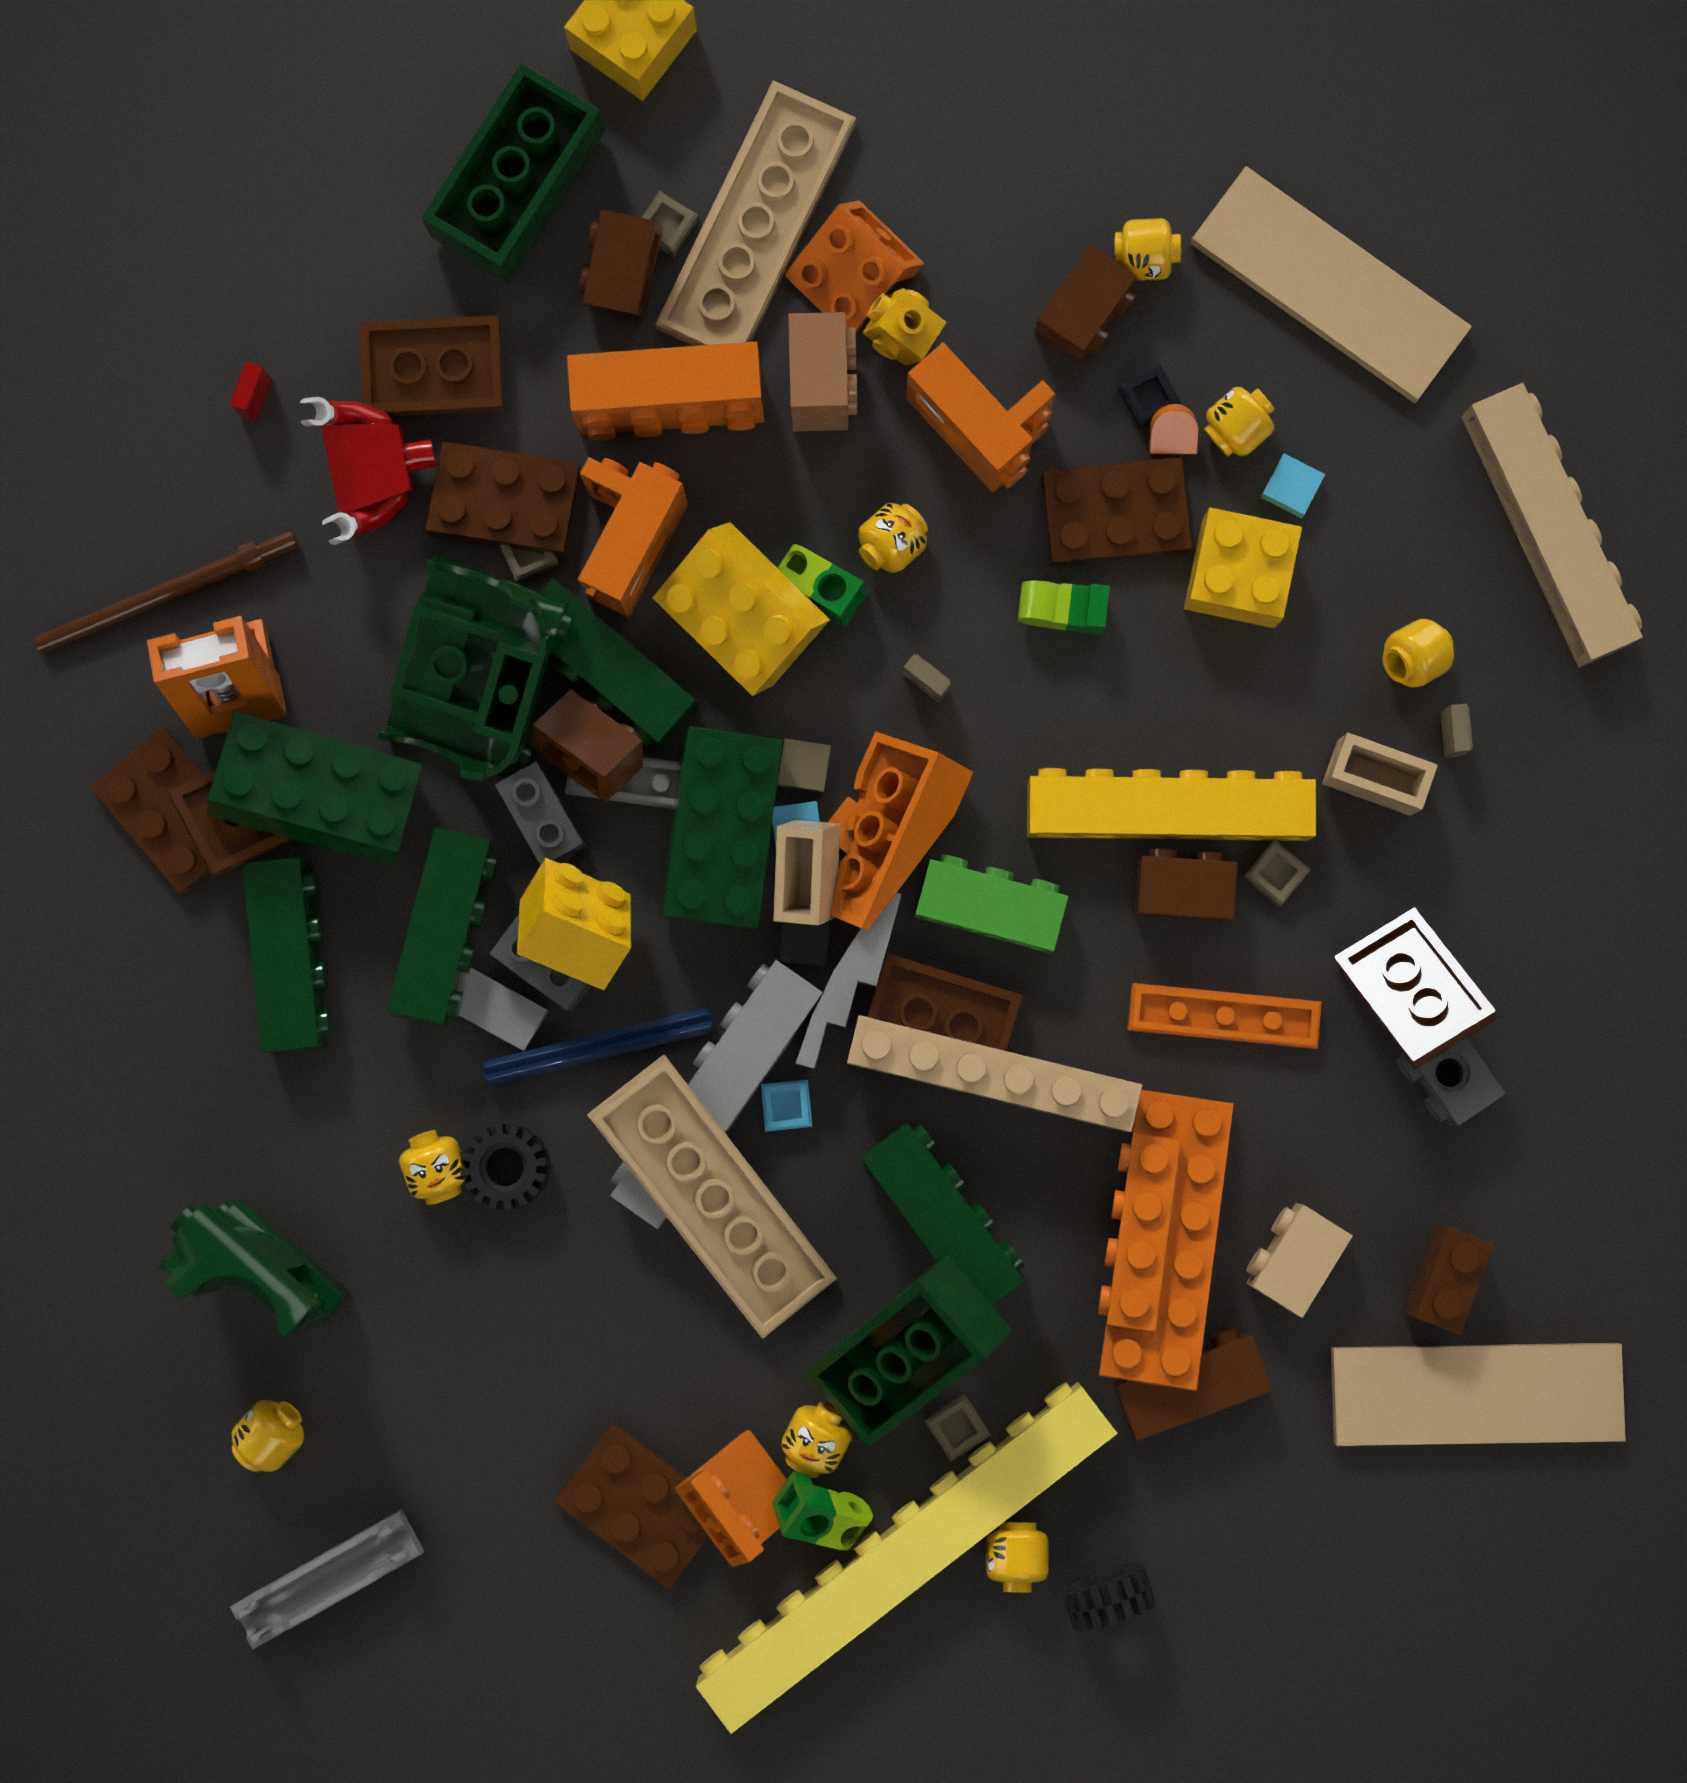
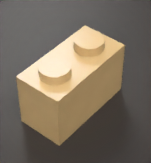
(1379, 774)
(806, 871)
(1297, 1258)

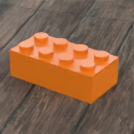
(666, 390)

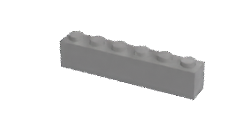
(737, 1063)

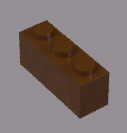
(1227, 1376)

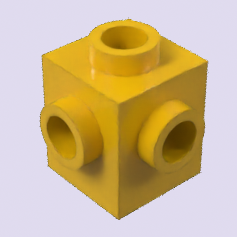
(903, 326)

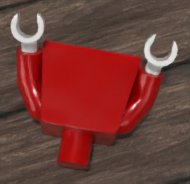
(367, 464)

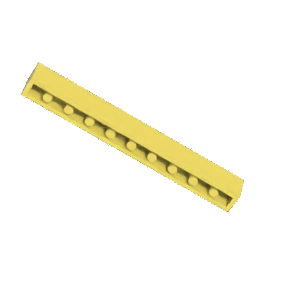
(903, 1556)

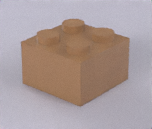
(819, 361)

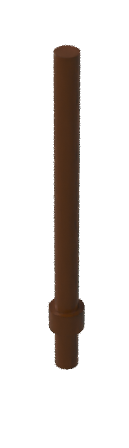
(250, 557)

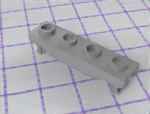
(327, 1579)

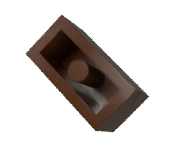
(621, 264)
(1086, 305)
(588, 745)
(1185, 887)
(1448, 1278)

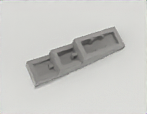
(858, 965)

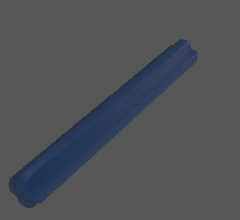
(598, 1047)

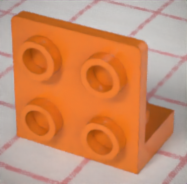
(852, 263)
(734, 1498)

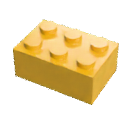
(740, 608)

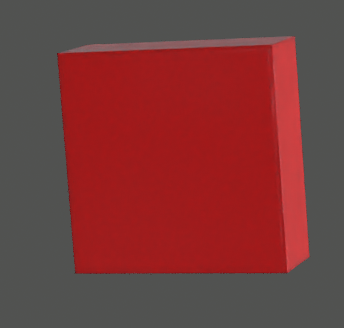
(251, 391)

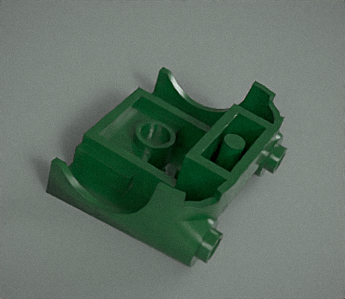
(474, 669)
(246, 1248)

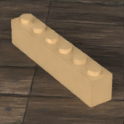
(1552, 524)
(994, 1074)

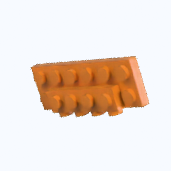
(1164, 1240)

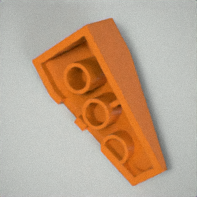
(909, 804)

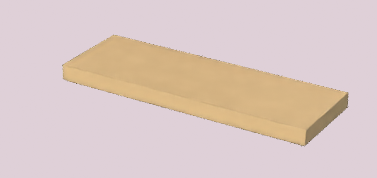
(756, 220)
(1330, 284)
(712, 1196)
(1478, 1394)

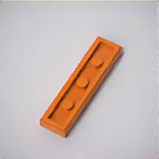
(1224, 1016)

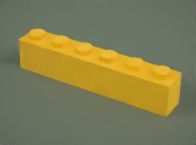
(1171, 807)

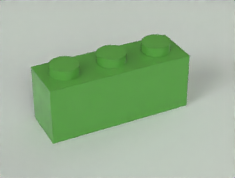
(992, 904)

